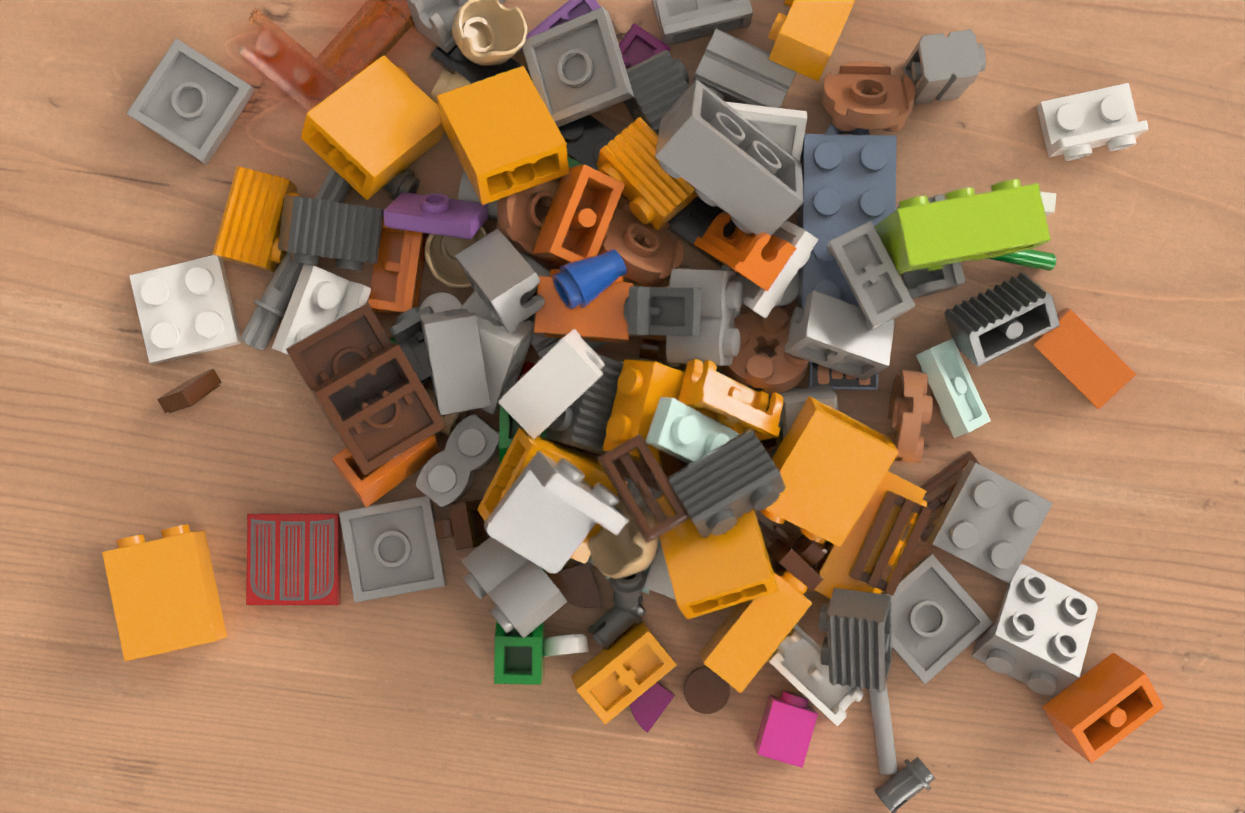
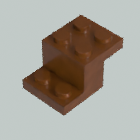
(366, 388)

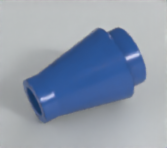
(587, 278)

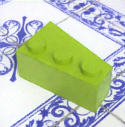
(964, 226)

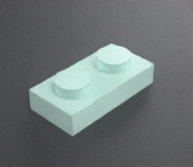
(953, 388)
(686, 431)

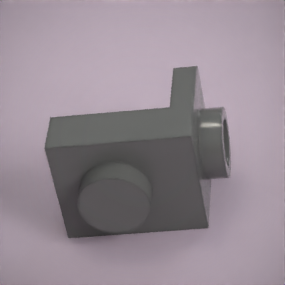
(663, 311)
(410, 337)

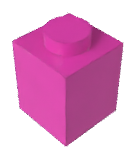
(786, 728)

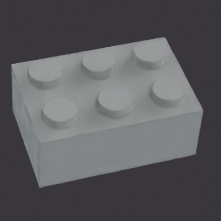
(729, 161)

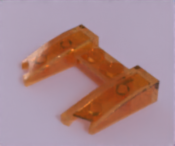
(358, 45)

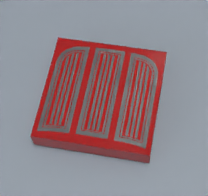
(293, 559)

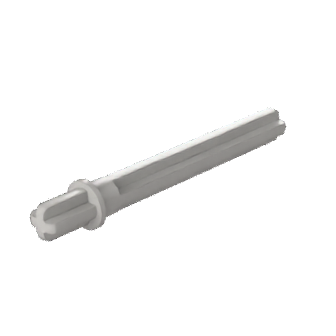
(281, 287)

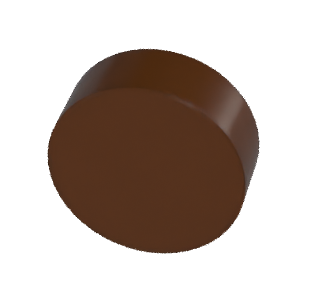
(706, 690)

